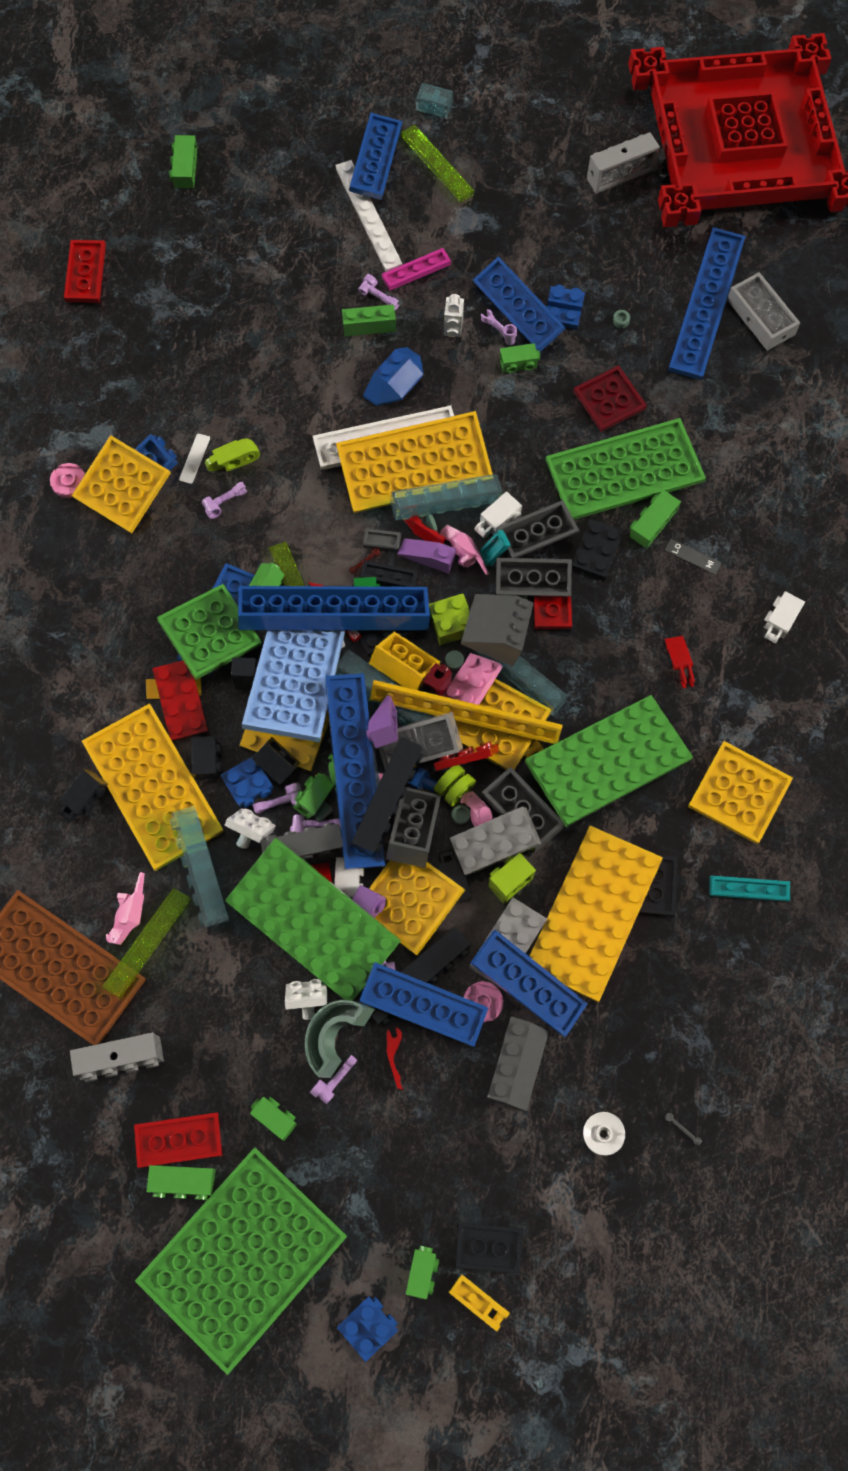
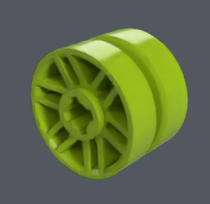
(454, 784)

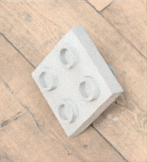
(249, 827)
(306, 996)

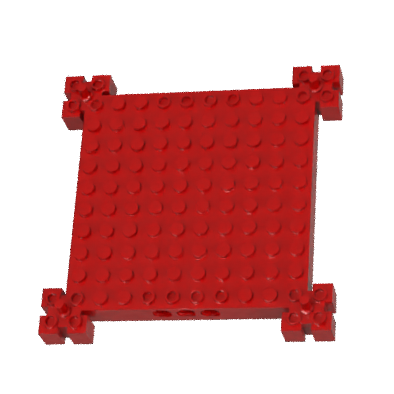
(743, 128)

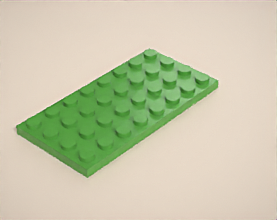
(625, 469)
(608, 760)
(312, 920)

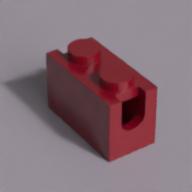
(437, 680)

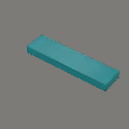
(750, 888)

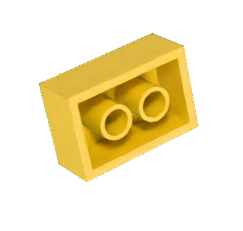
(402, 661)

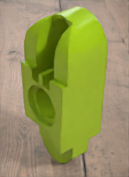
(233, 455)

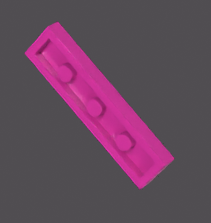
(416, 269)

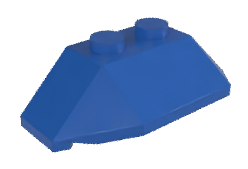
(394, 377)

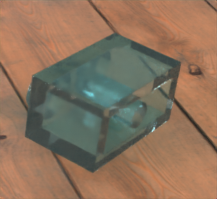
(434, 100)

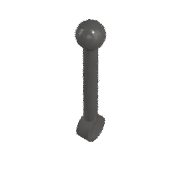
(670, 1118)

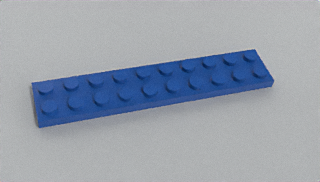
(706, 304)
(352, 762)

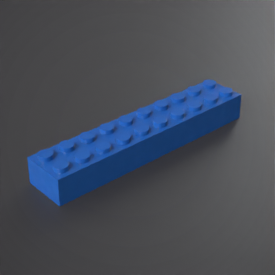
(332, 608)

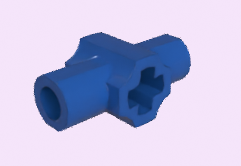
(422, 780)

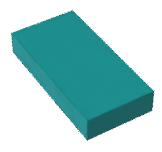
(494, 548)

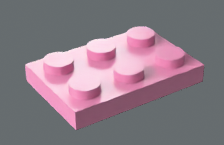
(473, 679)

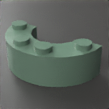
(324, 1029)

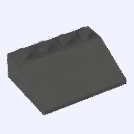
(497, 626)

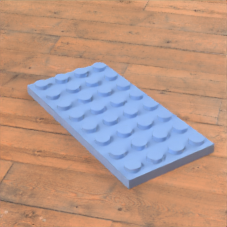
(290, 683)

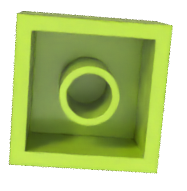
(449, 618)
(511, 877)

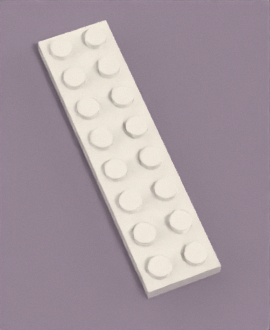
(326, 443)

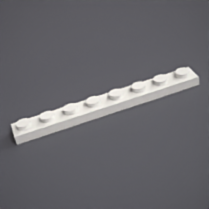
(370, 220)

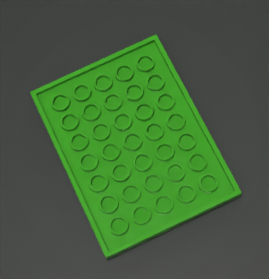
(241, 1260)

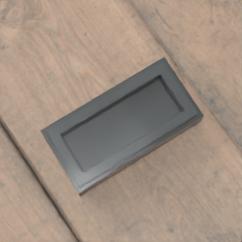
(382, 540)

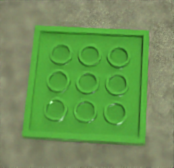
(208, 631)

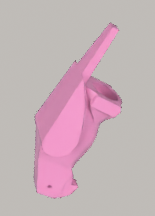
(464, 547)
(479, 810)
(128, 913)

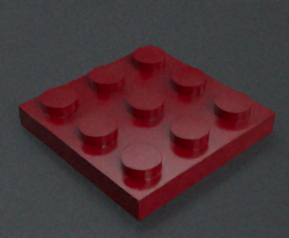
(609, 398)

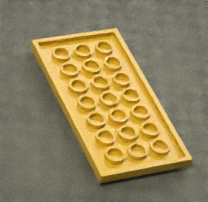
(412, 458)
(149, 782)
(595, 912)

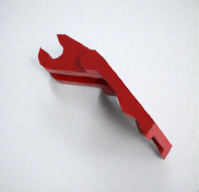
(423, 531)
(680, 658)
(392, 1045)

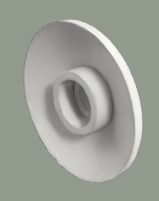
(614, 1129)

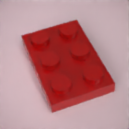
(467, 755)

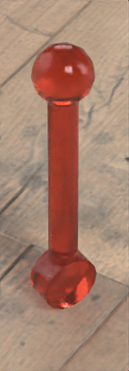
(376, 552)

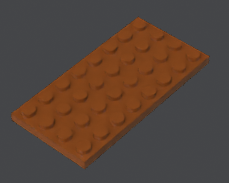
(59, 969)

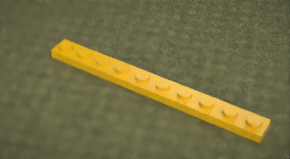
(467, 712)

